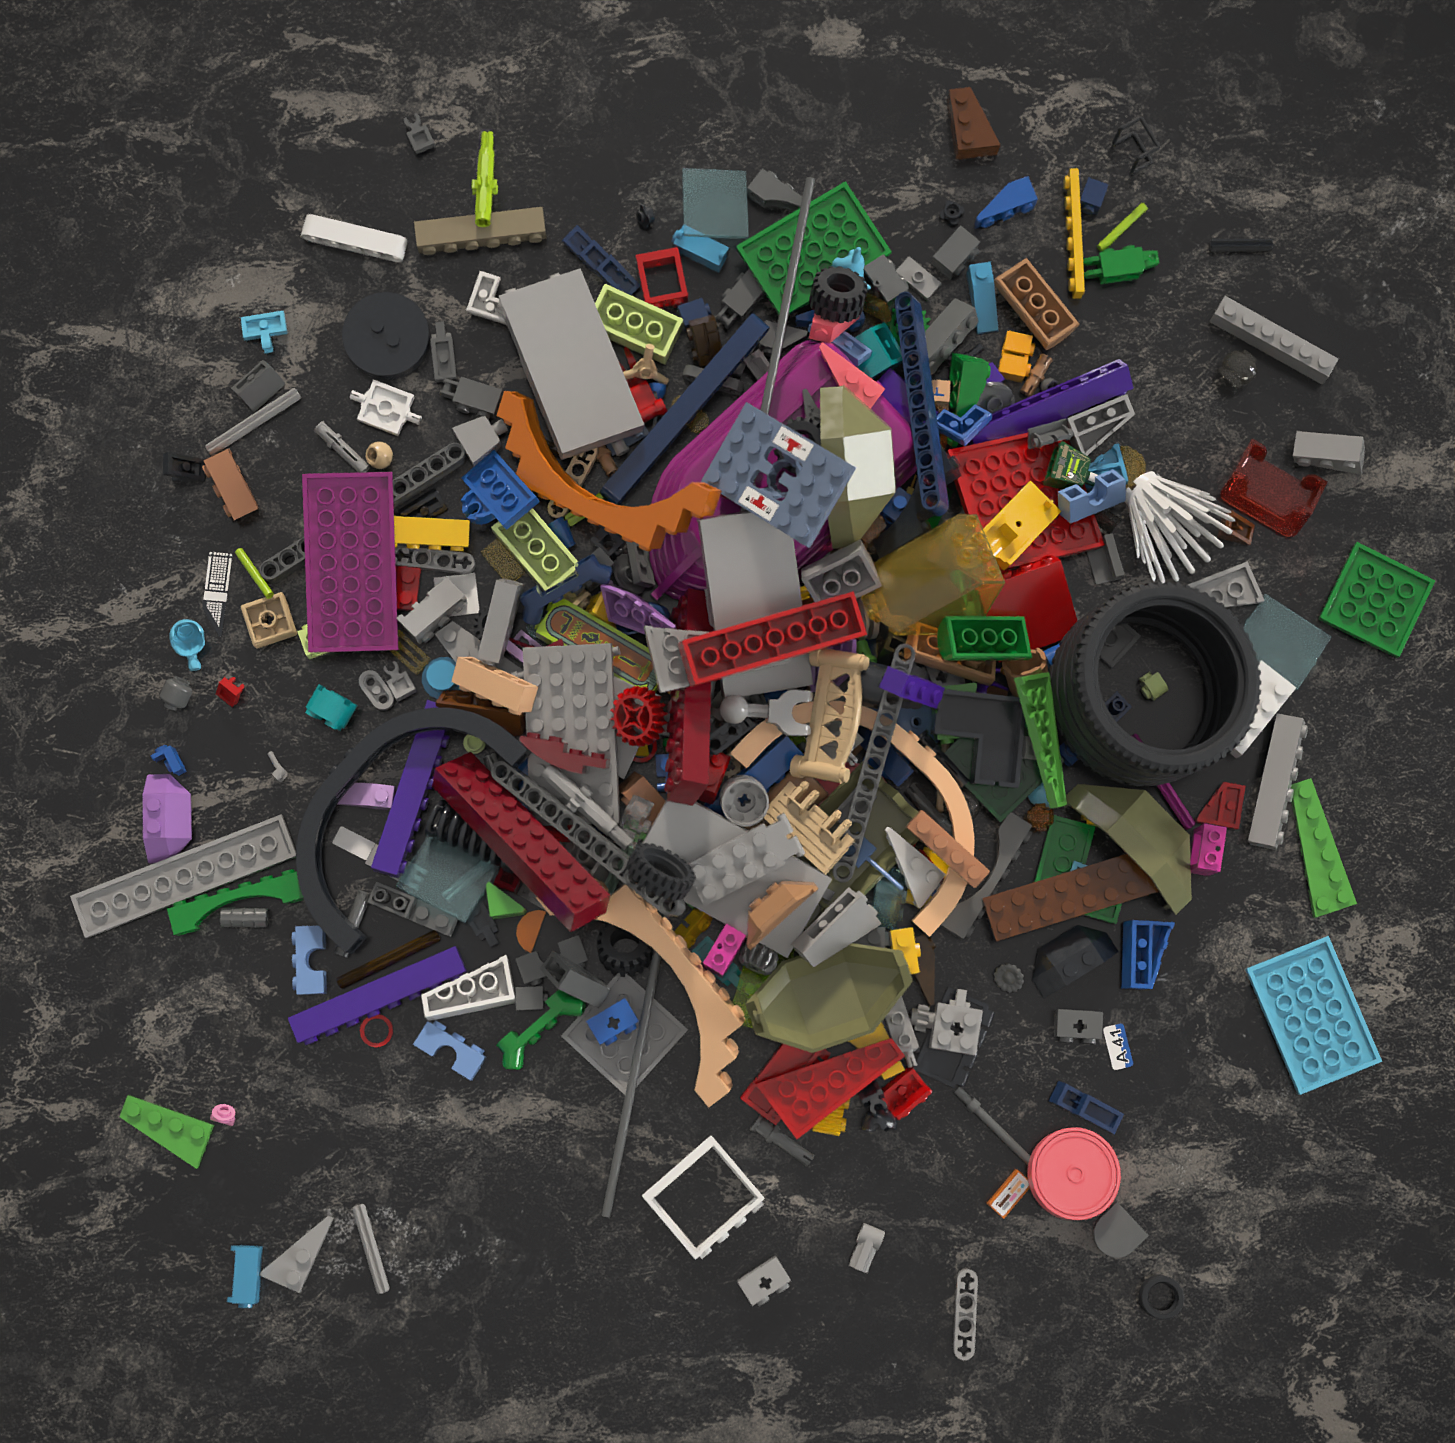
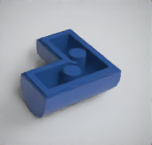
(964, 428)

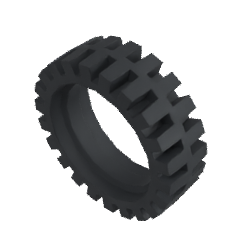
(674, 884)

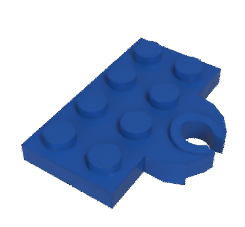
(496, 493)

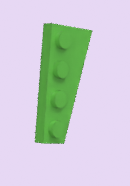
(173, 1130)

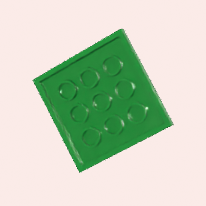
(1377, 600)

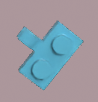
(264, 327)

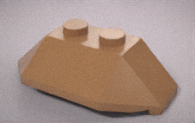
(775, 907)

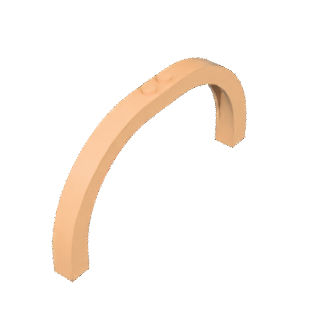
(953, 886)

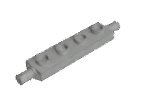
(902, 1031)

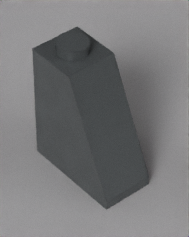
(575, 980)

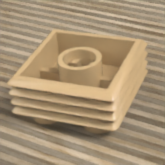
(256, 614)

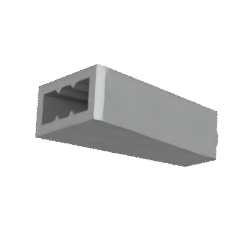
(500, 621)

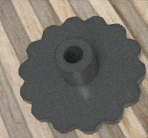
(1008, 978)

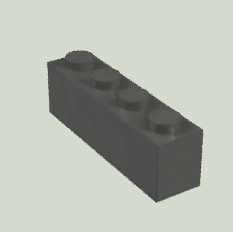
(949, 331)

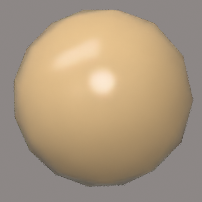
(379, 455)

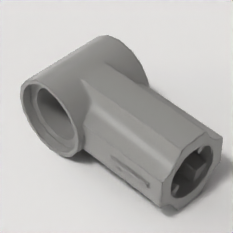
(868, 1243)

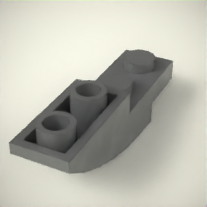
(412, 909)

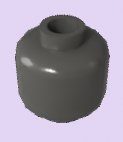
(176, 693)

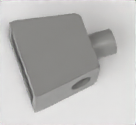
(479, 437)

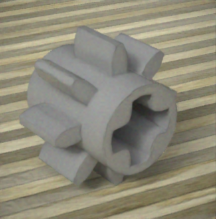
(922, 1018)

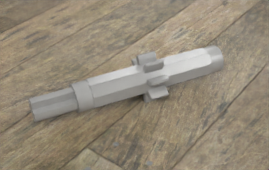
(580, 800)

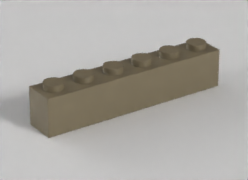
(462, 232)

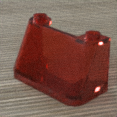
(1270, 492)

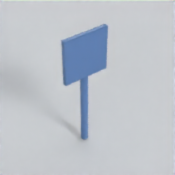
(866, 851)

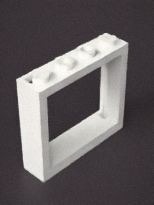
(721, 1233)

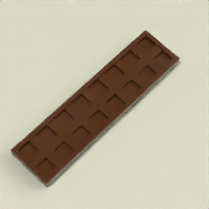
(1066, 896)

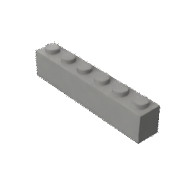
(1274, 340)
(1277, 781)

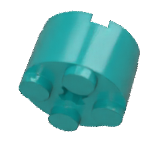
(330, 706)

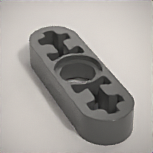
(731, 386)

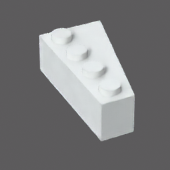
(479, 990)

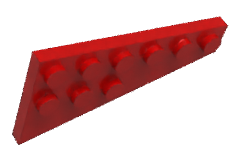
(819, 1089)

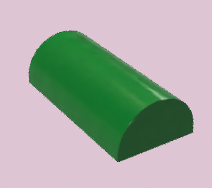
(983, 638)

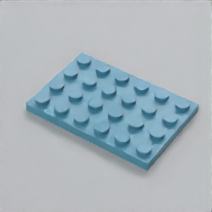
(1313, 1015)

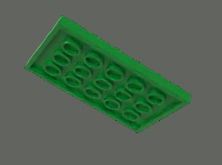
(832, 229)

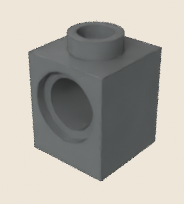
(530, 998)

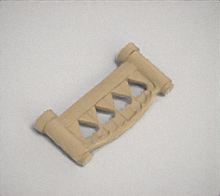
(815, 761)

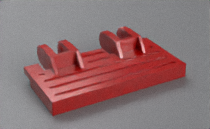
(783, 1061)

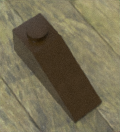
(926, 964)

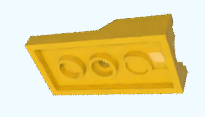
(1034, 514)

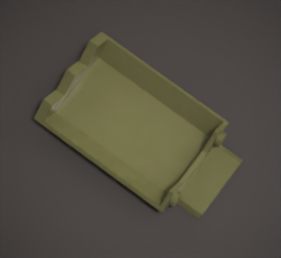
(887, 811)

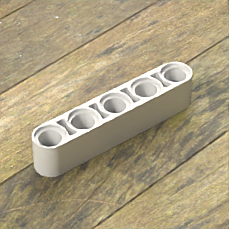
(354, 238)

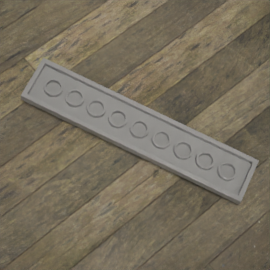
(183, 876)

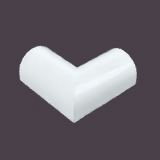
(483, 298)

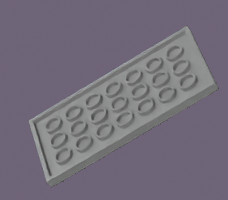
(575, 705)

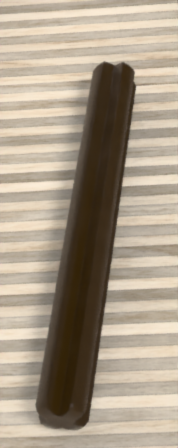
(388, 959)

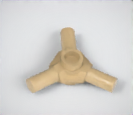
(646, 368)

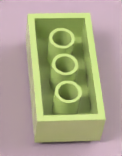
(638, 323)
(537, 550)

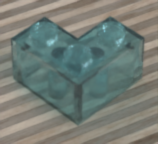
(888, 899)

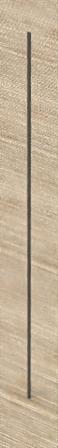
(656, 959)

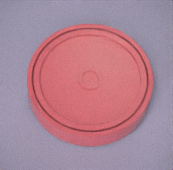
(1074, 1174)

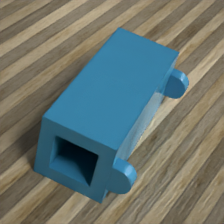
(701, 249)
(246, 1275)

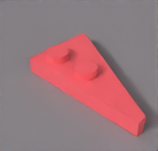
(850, 376)

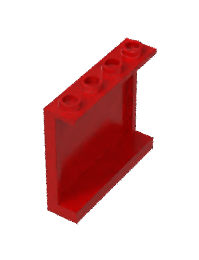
(1040, 596)

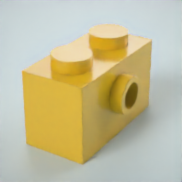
(904, 940)

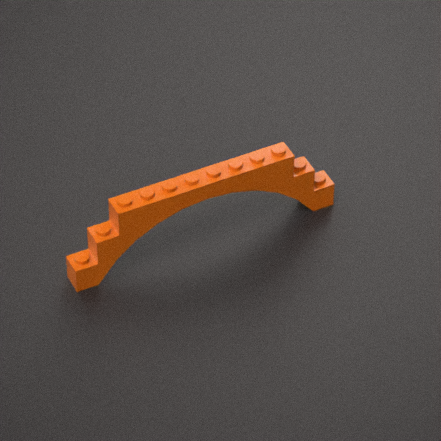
(545, 476)

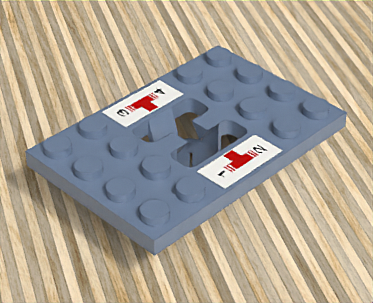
(809, 494)

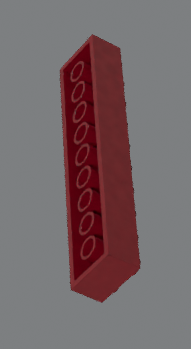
(689, 715)
(521, 841)

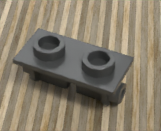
(1049, 434)

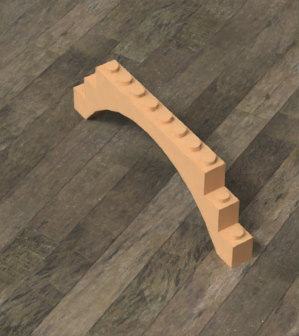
(713, 1008)

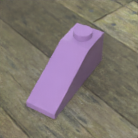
(369, 796)

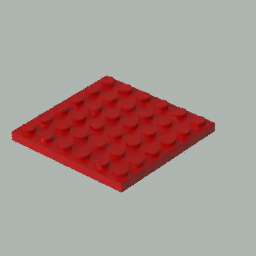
(997, 472)

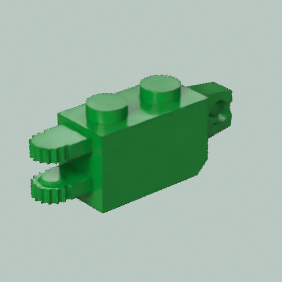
(1120, 264)

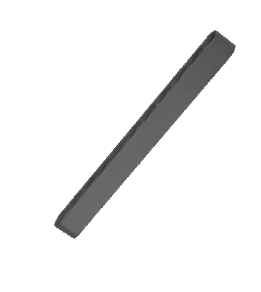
(412, 489)
(873, 774)
(577, 832)

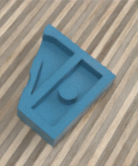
(1109, 461)

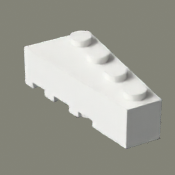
(1274, 693)

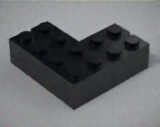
(997, 732)

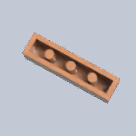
(947, 849)

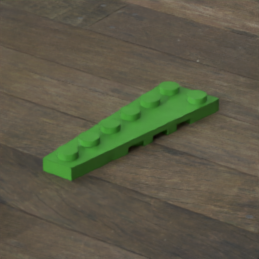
(1324, 870)

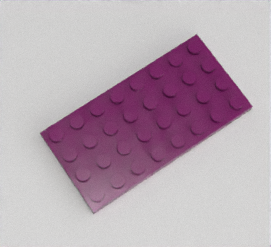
(350, 561)

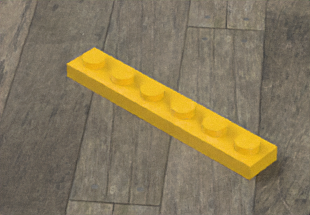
(1074, 242)

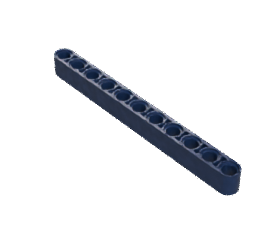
(684, 409)
(925, 411)

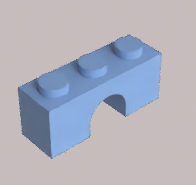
(1106, 493)
(307, 980)
(468, 1058)

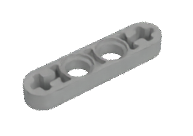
(433, 556)
(961, 1314)

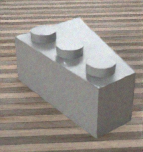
(1098, 423)
(1329, 451)
(433, 611)

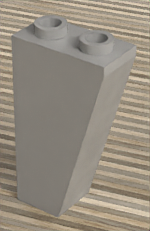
(837, 927)

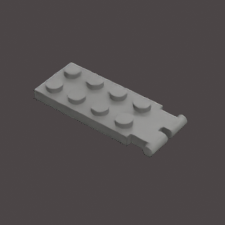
(744, 859)

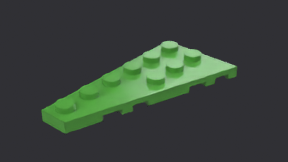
(1039, 713)

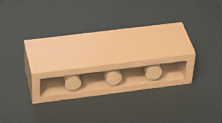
(495, 685)

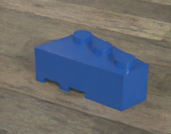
(1143, 951)

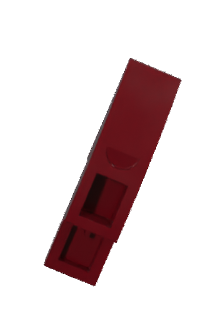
(555, 753)

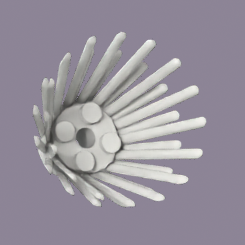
(1161, 501)

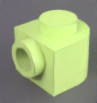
(1153, 686)

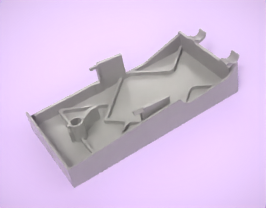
(570, 363)
(749, 577)
(698, 830)

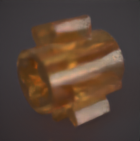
(1040, 817)

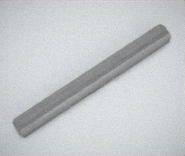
(253, 421)

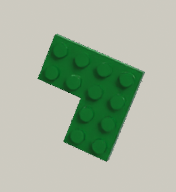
(1066, 843)

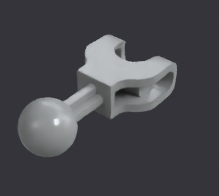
(777, 712)

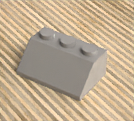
(842, 573)

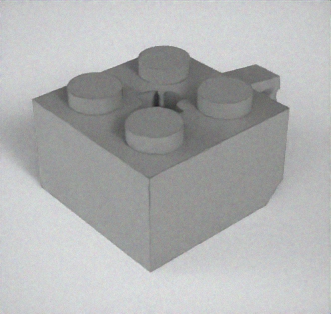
(968, 1020)

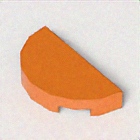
(529, 928)

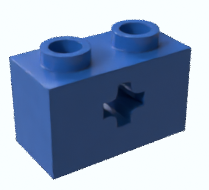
(600, 1022)

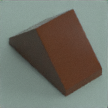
(1241, 529)

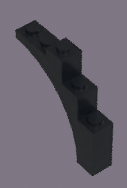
(914, 518)

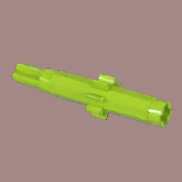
(485, 184)

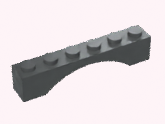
(771, 192)
(1009, 838)

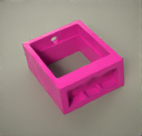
(1203, 856)
(730, 942)

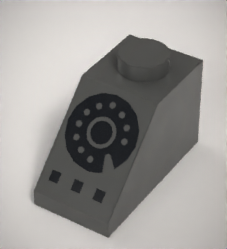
(792, 337)

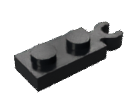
(872, 1096)

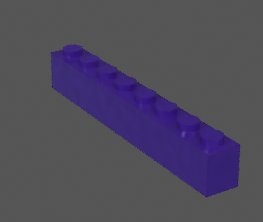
(1058, 402)
(409, 801)
(377, 995)

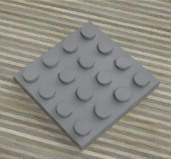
(616, 1059)

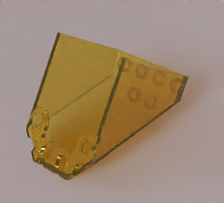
(936, 577)

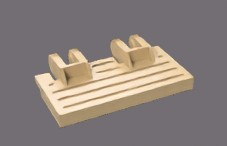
(811, 826)

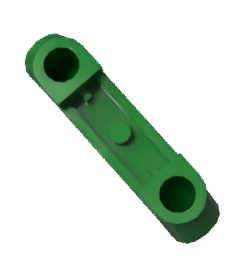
(513, 1044)

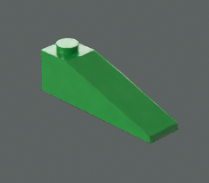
(968, 381)

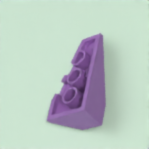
(631, 610)

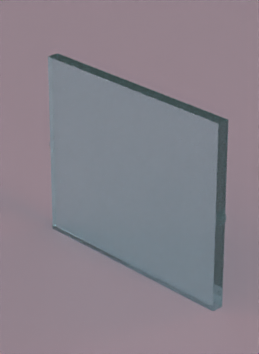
(715, 203)
(1285, 640)
(447, 878)

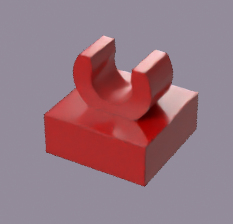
(228, 691)

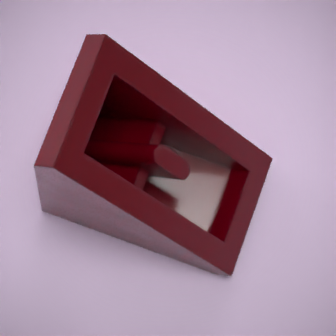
(507, 881)

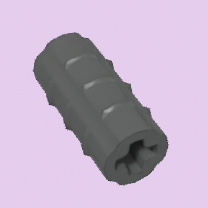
(244, 917)

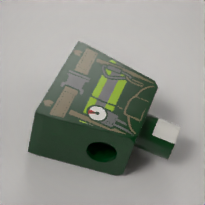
(1068, 468)

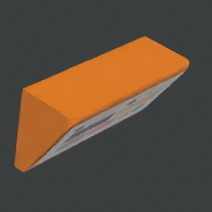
(1009, 1193)

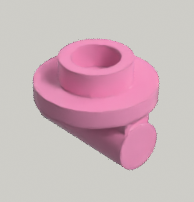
(223, 1114)

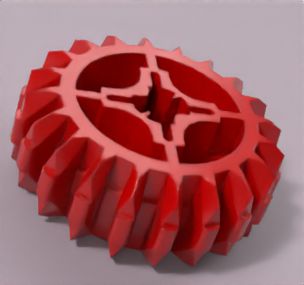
(631, 715)

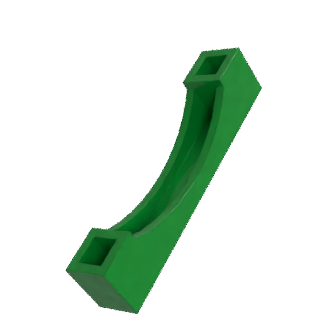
(188, 916)

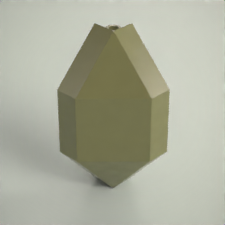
(865, 442)
(1143, 833)
(830, 1001)

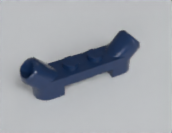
(587, 570)

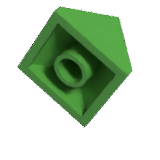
(501, 904)

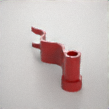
(643, 395)

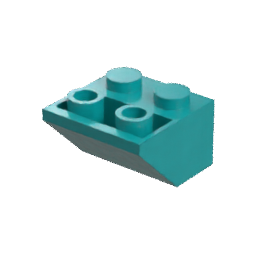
(884, 349)

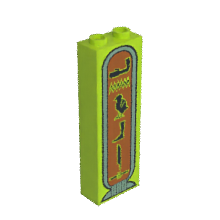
(581, 628)

